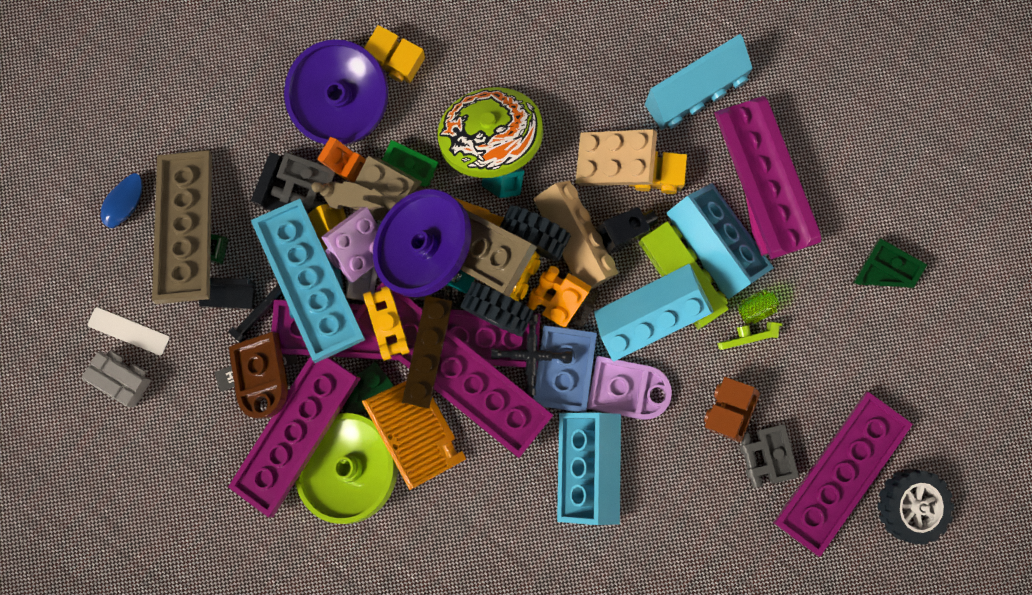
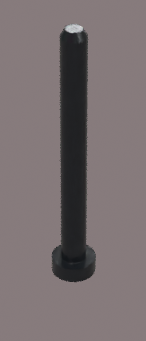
(256, 314)

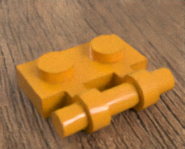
(566, 300)

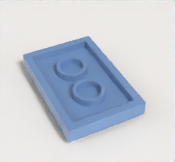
(565, 383)

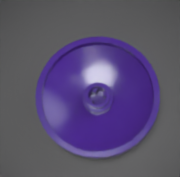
(336, 92)
(422, 243)

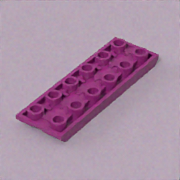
(768, 177)

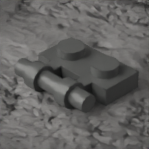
(301, 173)
(776, 453)

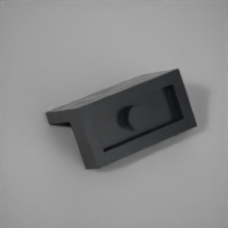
(268, 178)
(230, 294)

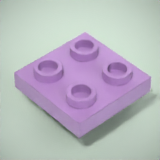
(352, 244)

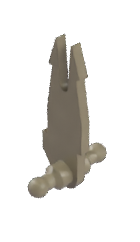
(347, 195)

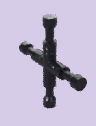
(531, 355)

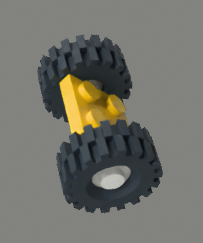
(508, 311)

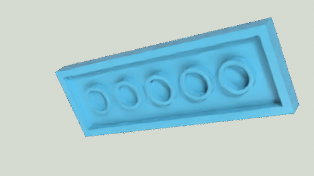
(307, 281)

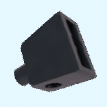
(626, 228)

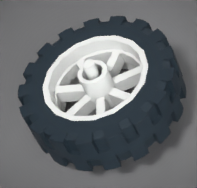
(936, 506)

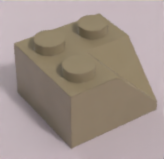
(389, 181)

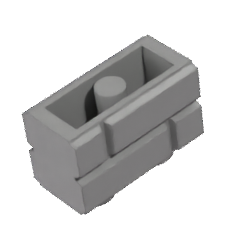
(116, 378)

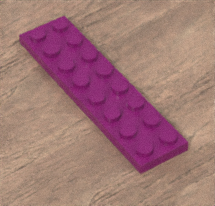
(470, 382)

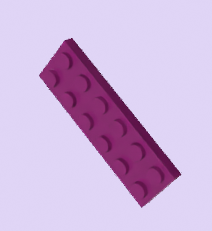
(293, 434)
(842, 474)

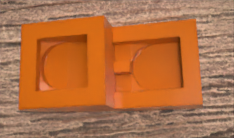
(341, 160)

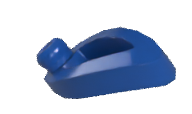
(122, 201)

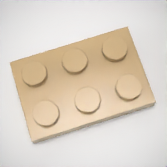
(616, 158)

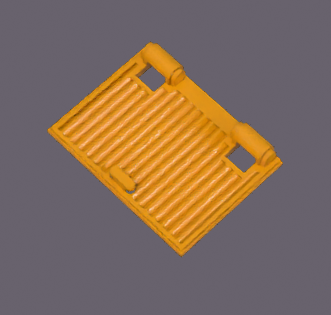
(416, 432)

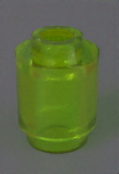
(758, 306)

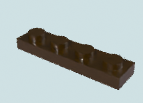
(427, 352)

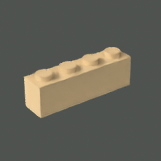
(585, 249)

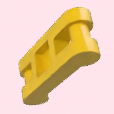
(386, 323)

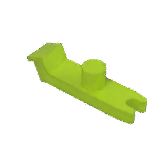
(745, 335)

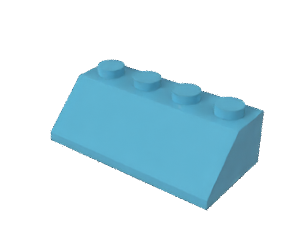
(699, 83)
(719, 240)
(652, 312)
(589, 468)

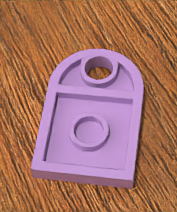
(626, 389)

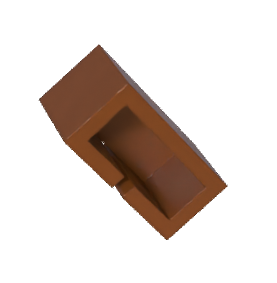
(732, 409)

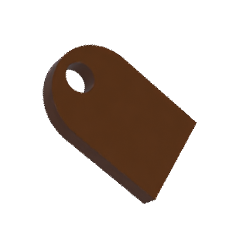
(259, 375)

